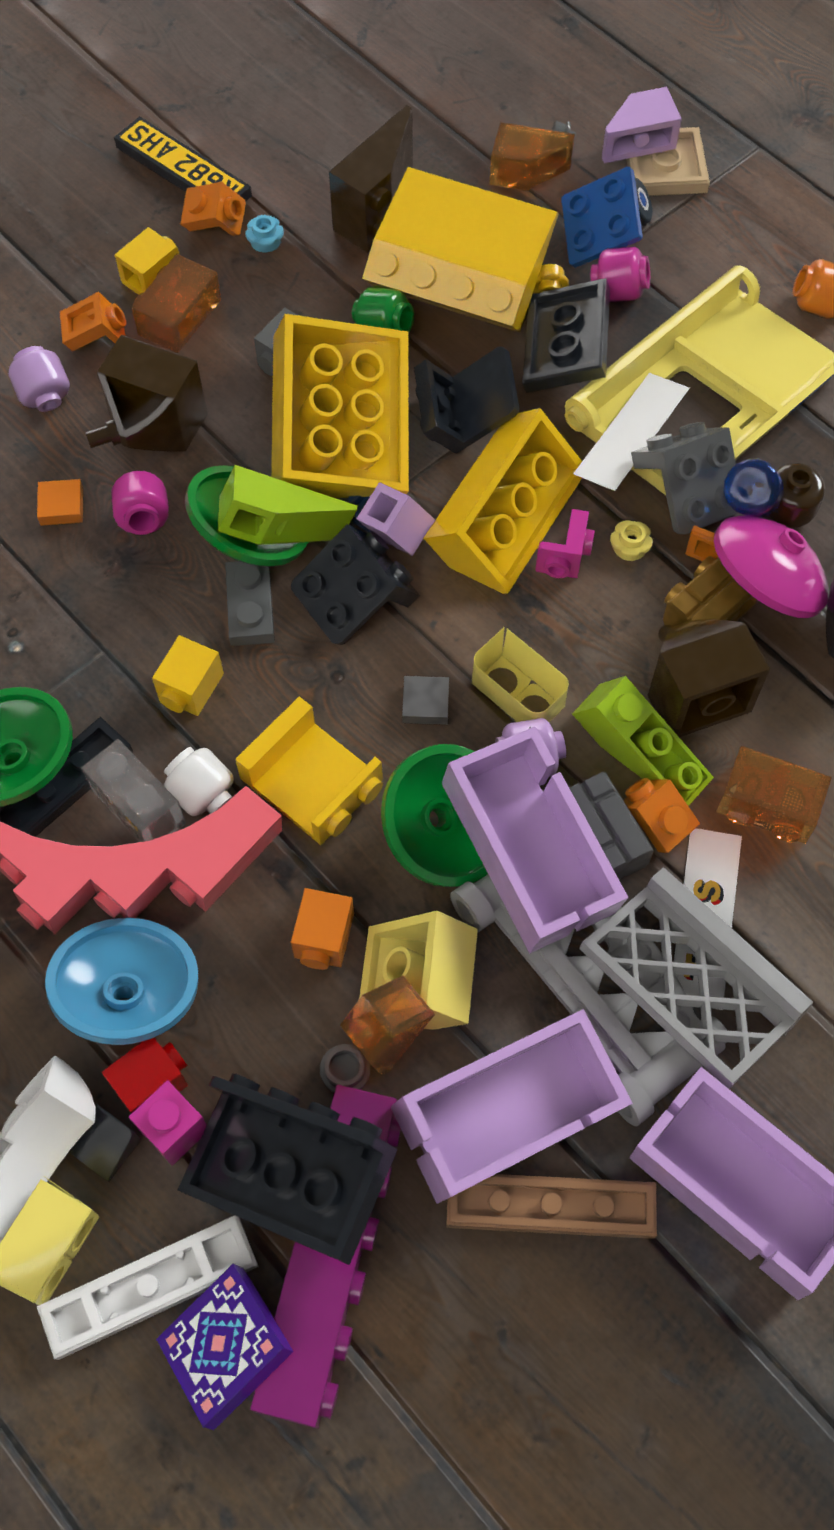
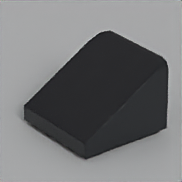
(105, 1144)

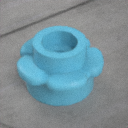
(264, 233)

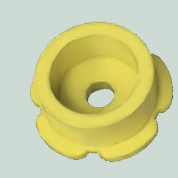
(629, 548)

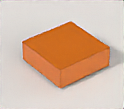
(60, 502)

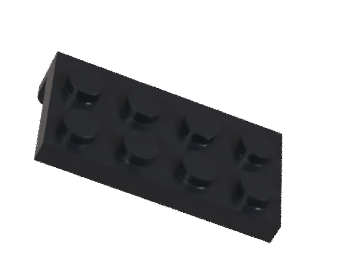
(289, 1167)

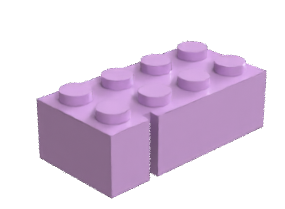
(533, 840)
(510, 1105)
(745, 1181)

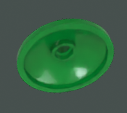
(203, 511)
(32, 741)
(430, 853)

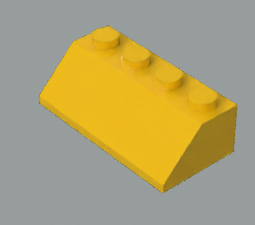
(506, 502)

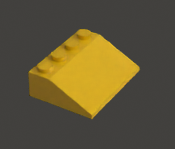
(461, 248)
(340, 406)

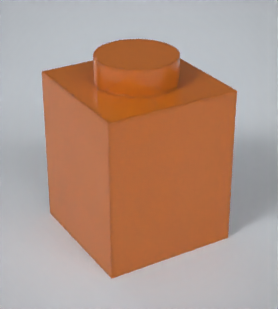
(322, 929)

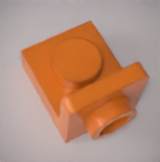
(90, 321)

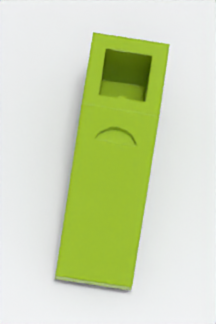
(278, 511)
(640, 738)

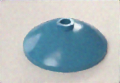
(117, 962)

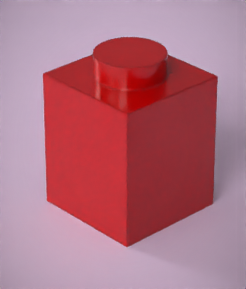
(144, 1071)

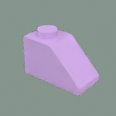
(642, 126)

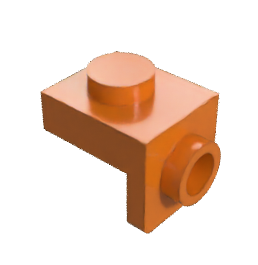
(213, 207)
(660, 812)

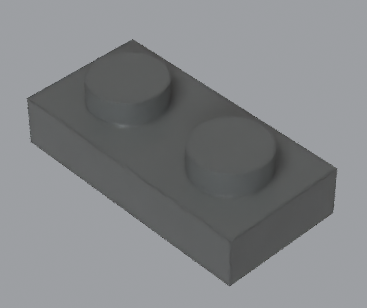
(249, 604)

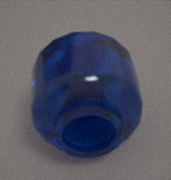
(743, 477)

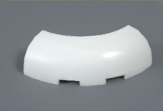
(39, 1134)

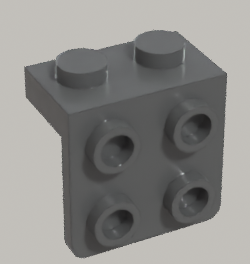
(692, 473)

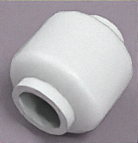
(198, 781)

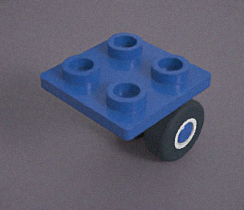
(605, 215)

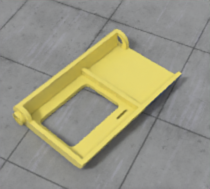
(727, 345)

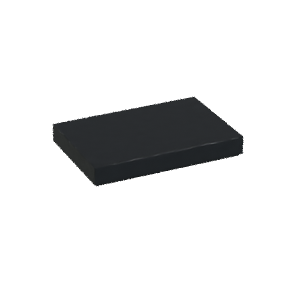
(567, 336)

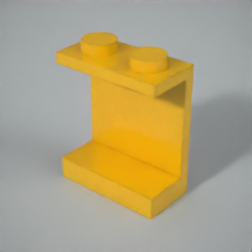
(308, 773)

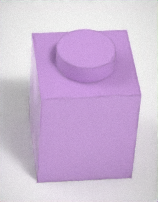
(396, 518)

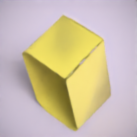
(526, 666)
(43, 1242)

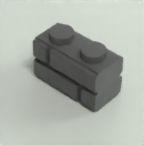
(613, 825)

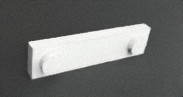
(144, 1287)

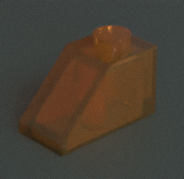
(529, 156)
(387, 1022)

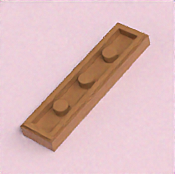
(557, 1206)

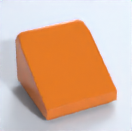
(701, 544)

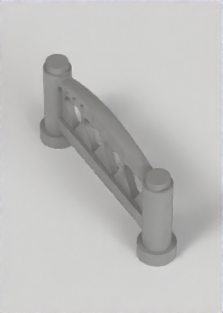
(646, 1062)

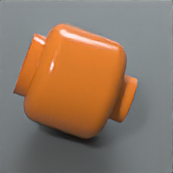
(816, 288)

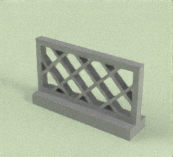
(727, 957)

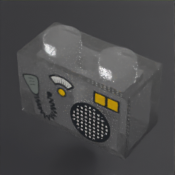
(133, 793)

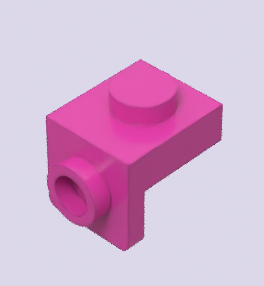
(565, 560)

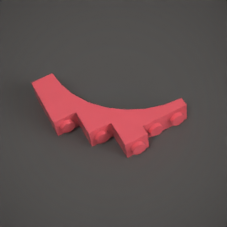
(128, 877)

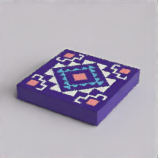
(224, 1346)

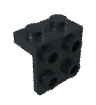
(468, 405)
(351, 583)

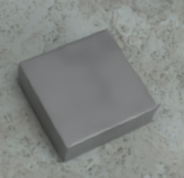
(425, 700)

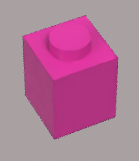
(169, 1122)

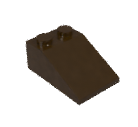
(369, 178)

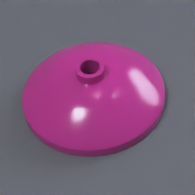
(773, 565)

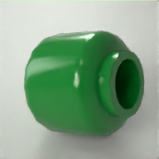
(383, 309)

